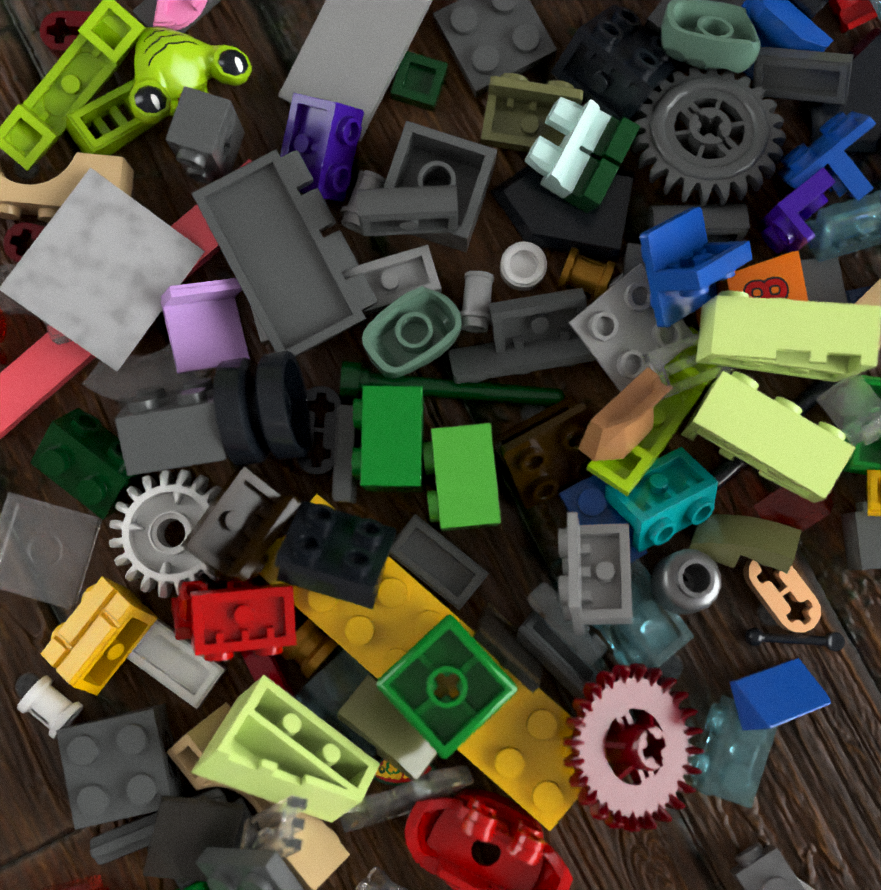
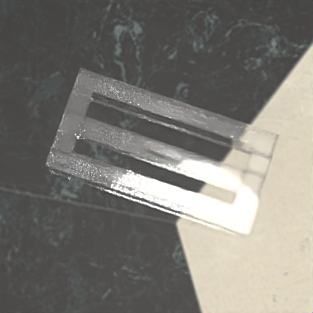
(655, 363)
(281, 837)

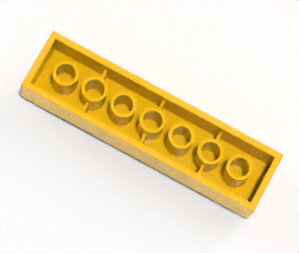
(514, 747)

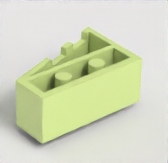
(789, 336)
(770, 436)
(283, 749)

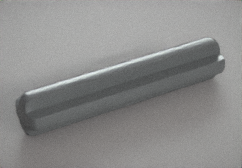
(134, 835)

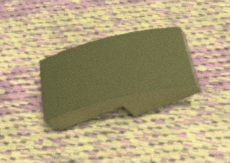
(764, 541)
(383, 726)

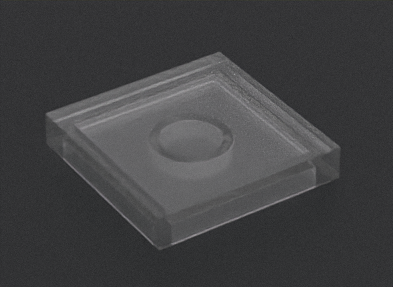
(45, 549)

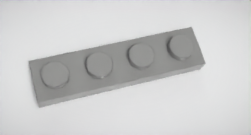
(389, 279)

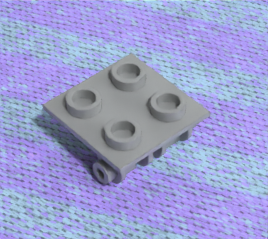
(624, 327)

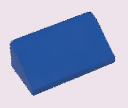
(777, 695)

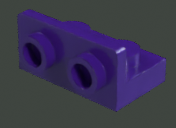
(326, 140)
(785, 225)

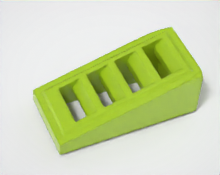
(92, 114)

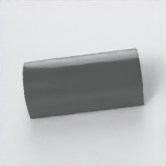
(408, 210)
(721, 222)

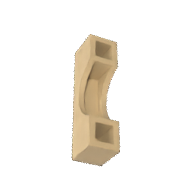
(47, 197)
(320, 848)

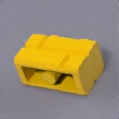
(98, 635)

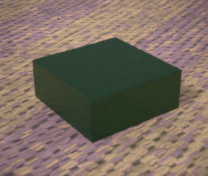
(419, 81)

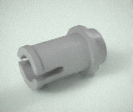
(366, 180)
(476, 301)

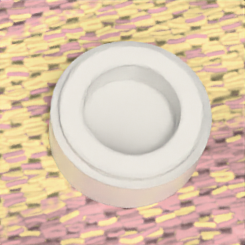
(523, 266)

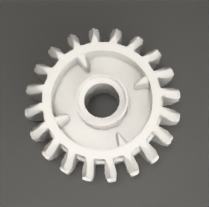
(145, 531)

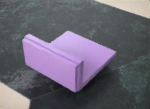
(203, 324)

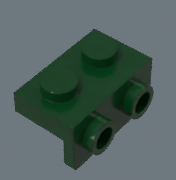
(84, 461)

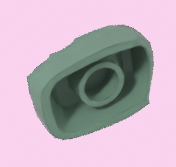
(709, 35)
(412, 332)

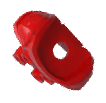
(445, 828)

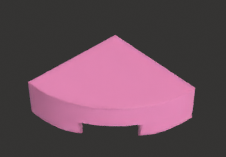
(177, 13)

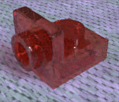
(793, 510)

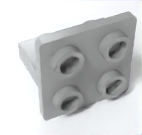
(595, 574)

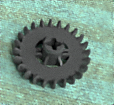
(709, 155)

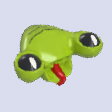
(171, 60)

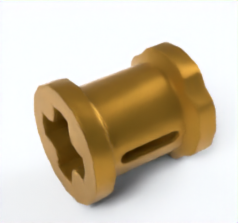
(586, 273)

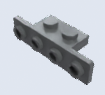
(526, 338)

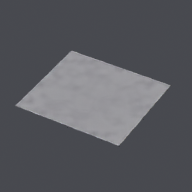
(101, 269)

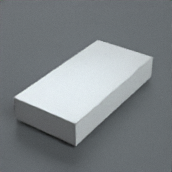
(176, 665)

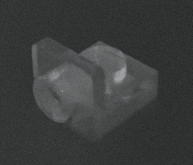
(854, 409)

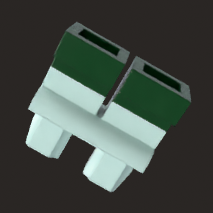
(587, 156)

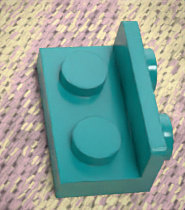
(666, 499)

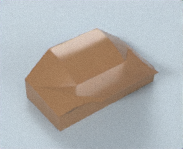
(624, 419)

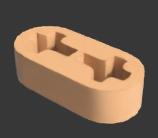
(773, 599)

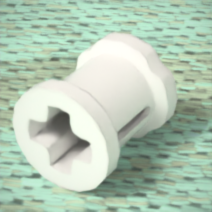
(49, 706)

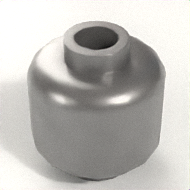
(686, 581)

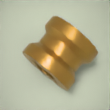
(310, 649)

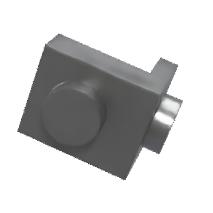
(764, 870)

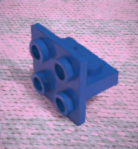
(829, 153)
(686, 266)

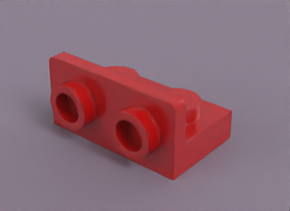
(242, 620)

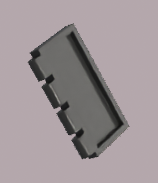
(281, 256)

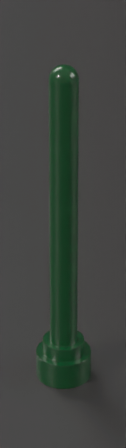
(355, 377)

